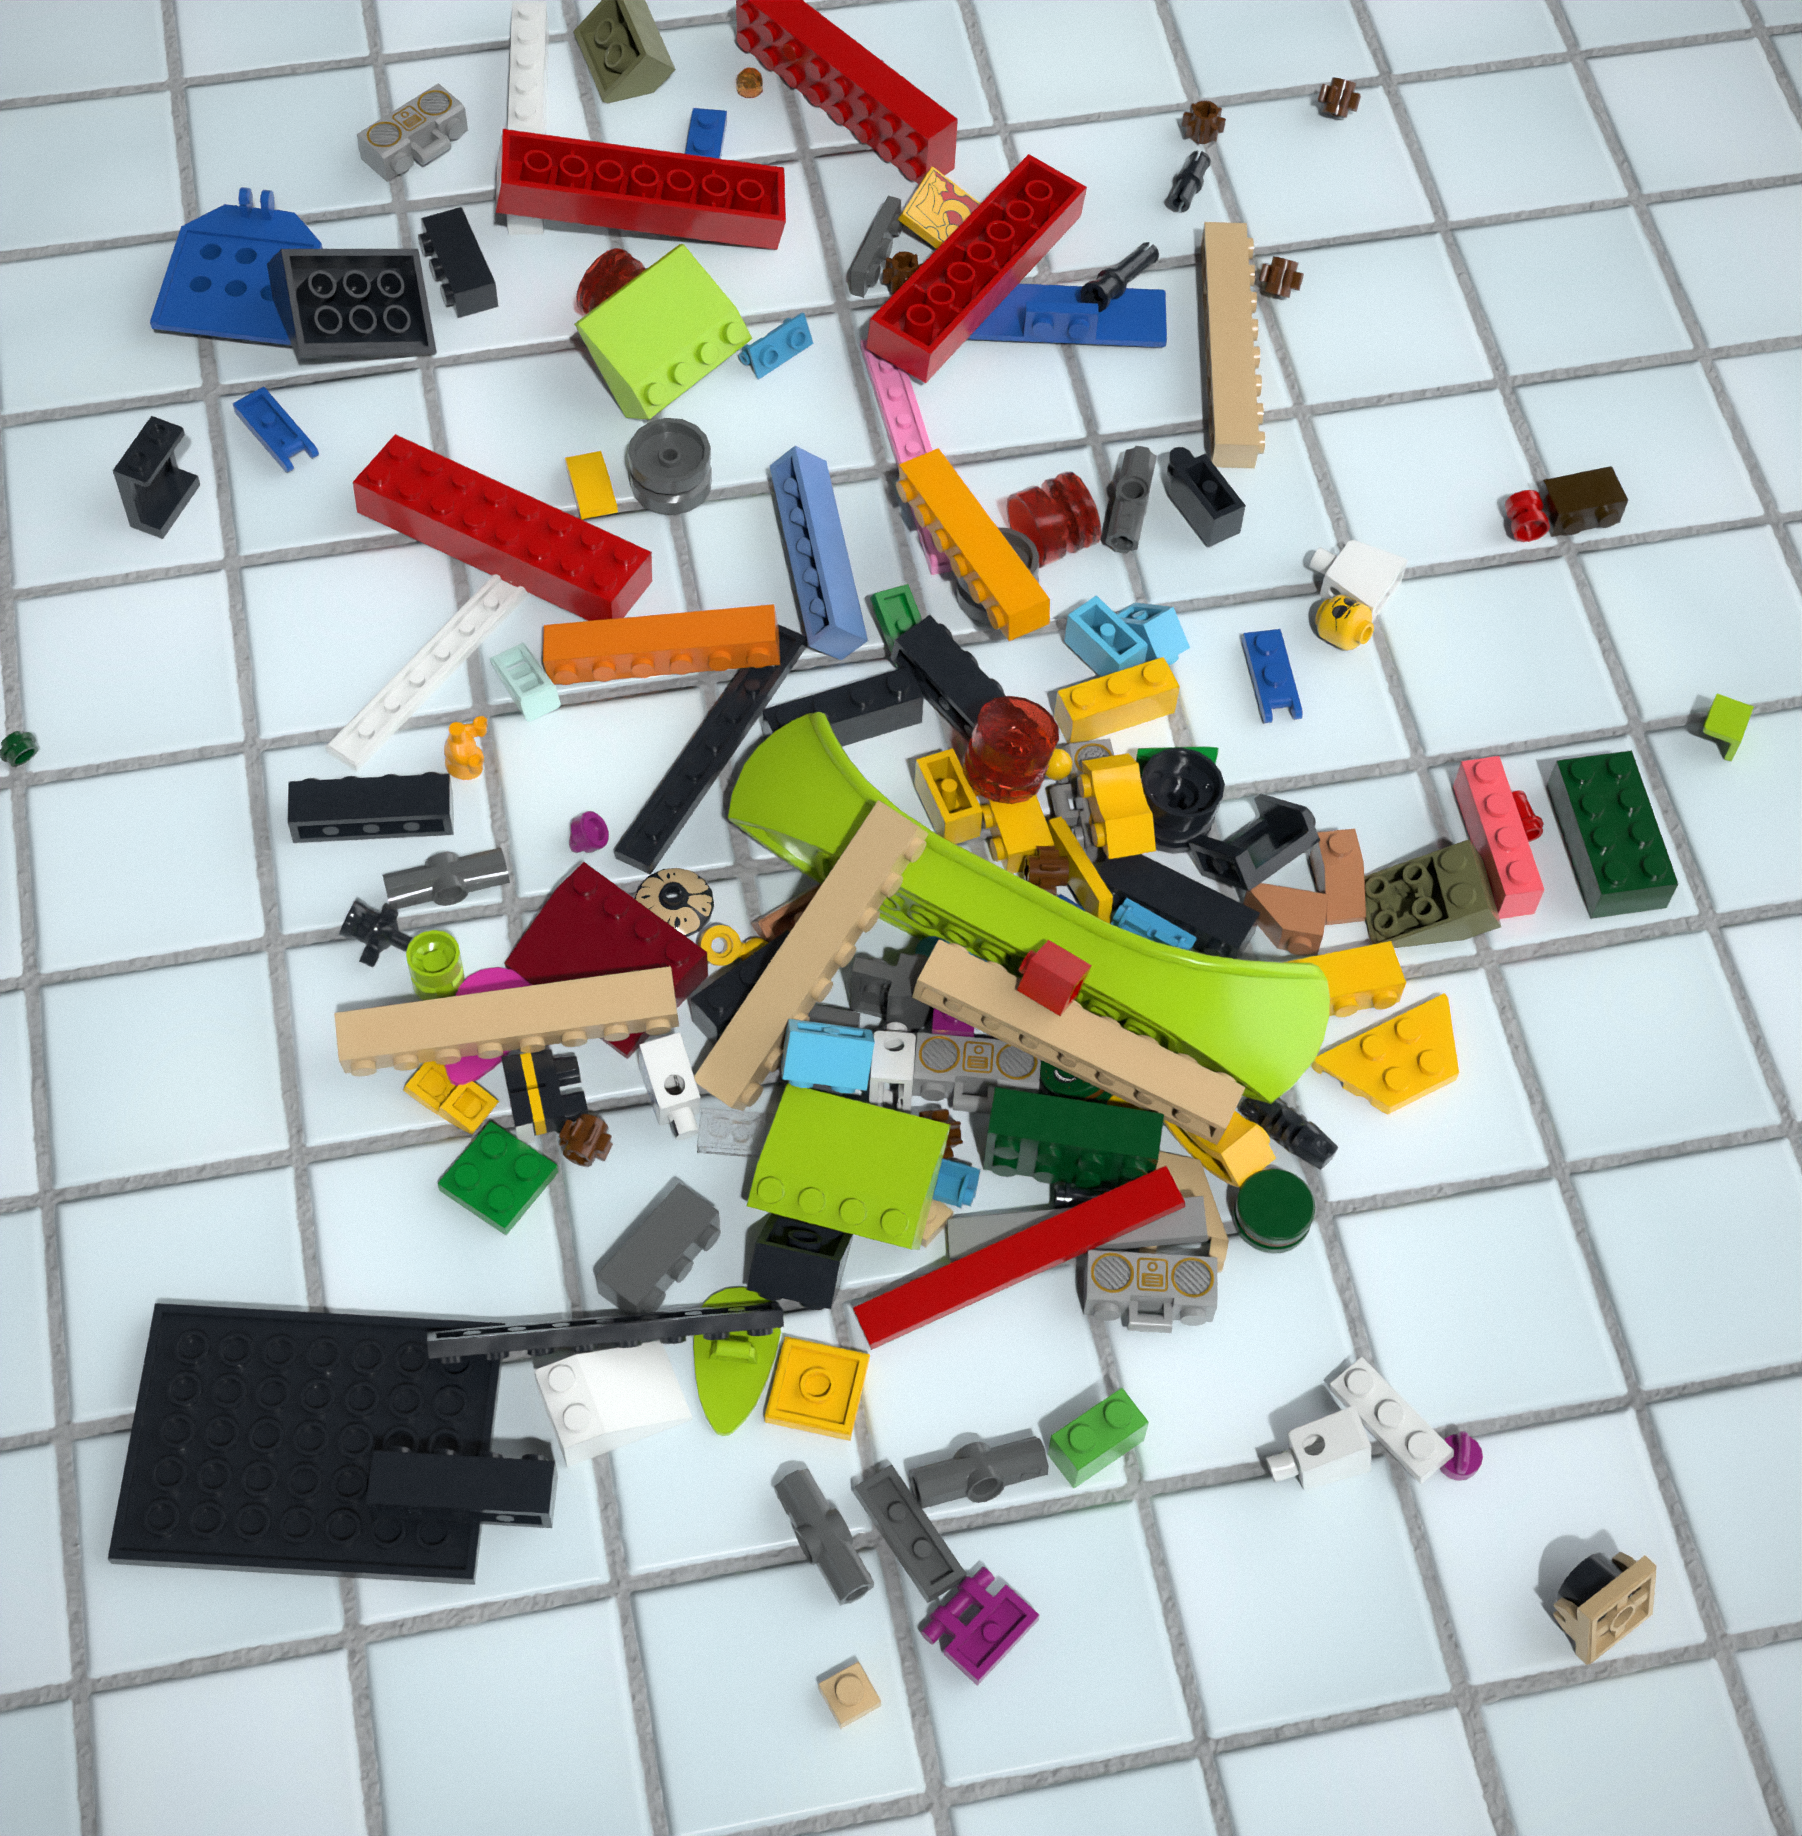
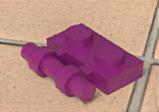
(989, 1634)

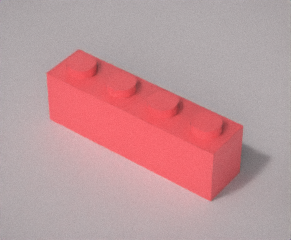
(1498, 836)

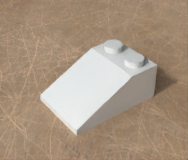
(610, 1399)

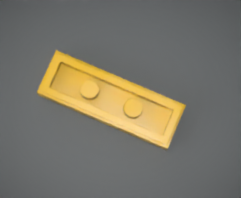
(1082, 874)

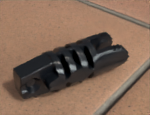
(1291, 1130)

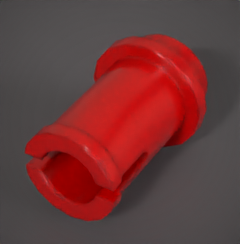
(1531, 823)

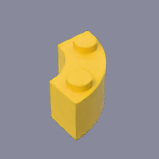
(1117, 806)
(1238, 1154)

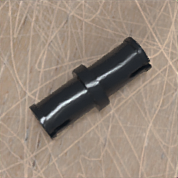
(1189, 181)

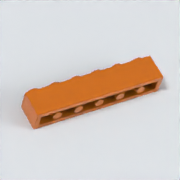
(661, 644)

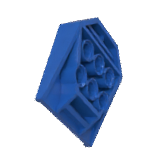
(221, 275)

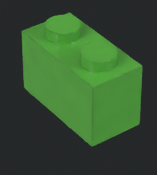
(1097, 1438)

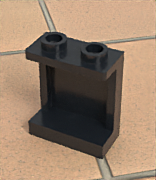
(150, 479)
(1260, 848)

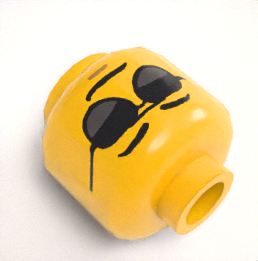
(1344, 622)

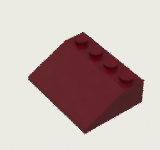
(601, 931)

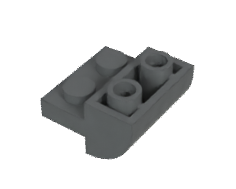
(888, 990)

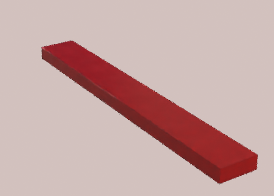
(1019, 1257)

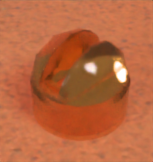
(746, 83)

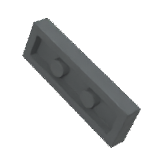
(876, 247)
(909, 1533)

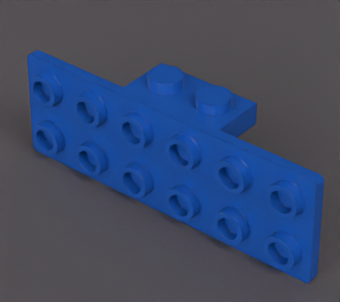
(1060, 316)

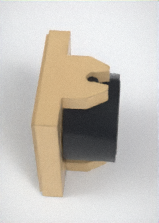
(1597, 1602)

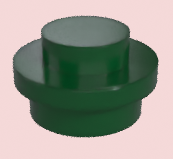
(18, 748)

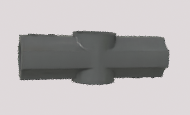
(1131, 499)
(446, 878)
(978, 1472)
(824, 1536)

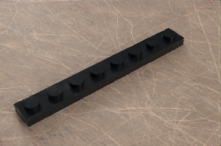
(706, 757)
(587, 1333)

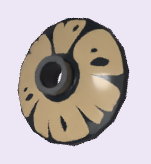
(686, 913)

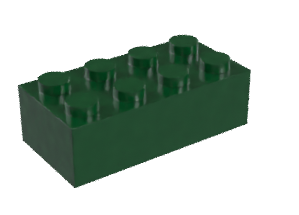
(1611, 834)
(1070, 1140)

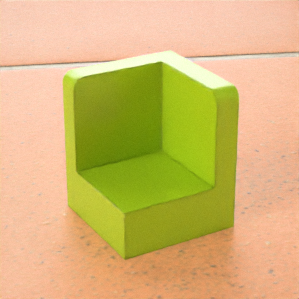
(1727, 721)

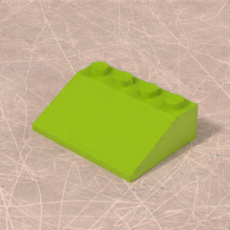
(662, 333)
(850, 1166)

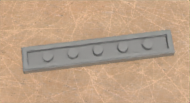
(977, 1232)

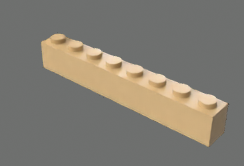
(1230, 346)
(811, 955)
(506, 1021)
(1079, 1043)

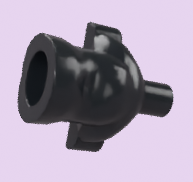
(375, 930)

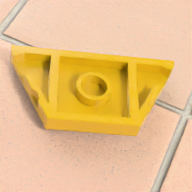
(1398, 1058)

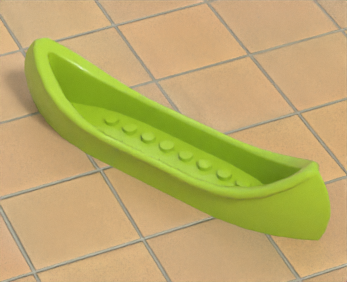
(1226, 1013)

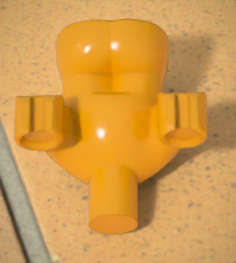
(462, 755)

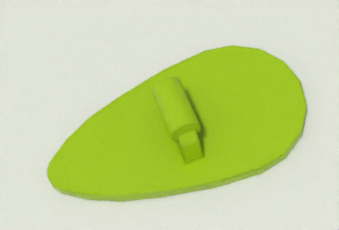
(733, 1369)

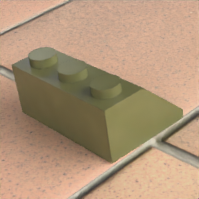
(623, 50)

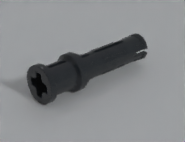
(1112, 282)

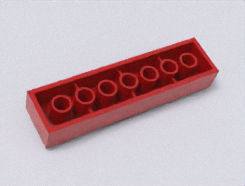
(849, 84)
(640, 189)
(975, 268)
(502, 531)

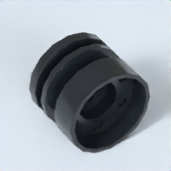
(1183, 796)

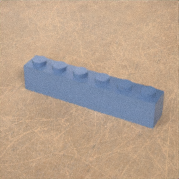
(818, 553)

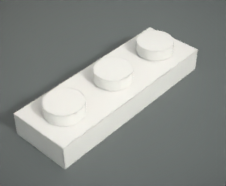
(1392, 1420)

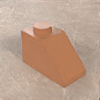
(1340, 873)
(1290, 916)

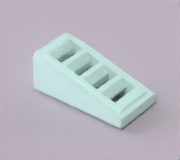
(526, 683)

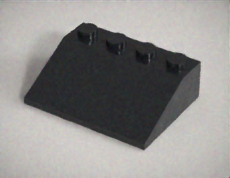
(352, 302)

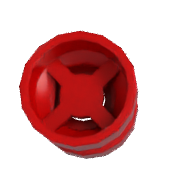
(1527, 515)

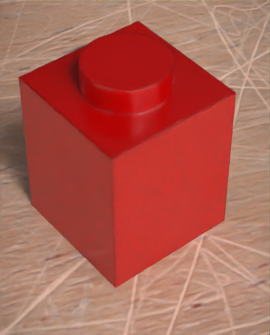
(1053, 977)

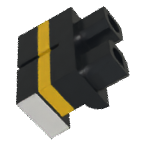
(535, 1092)

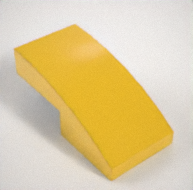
(591, 485)
(460, 1105)

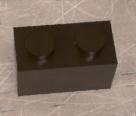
(1583, 501)

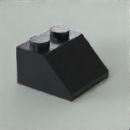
(799, 1262)

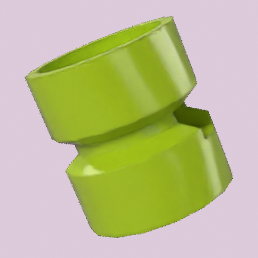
(435, 965)

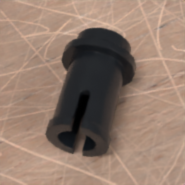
(1069, 1196)

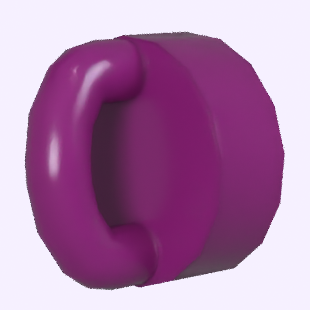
(588, 833)
(1466, 1457)

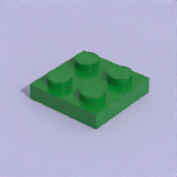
(498, 1178)

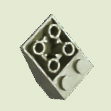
(1431, 899)

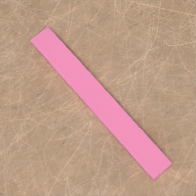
(904, 431)

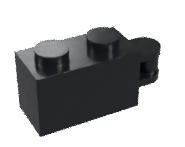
(1204, 496)

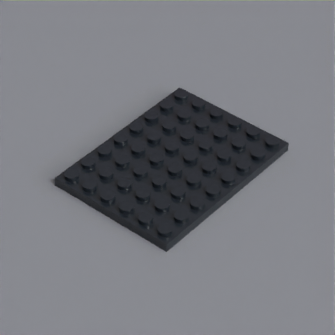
(265, 1435)

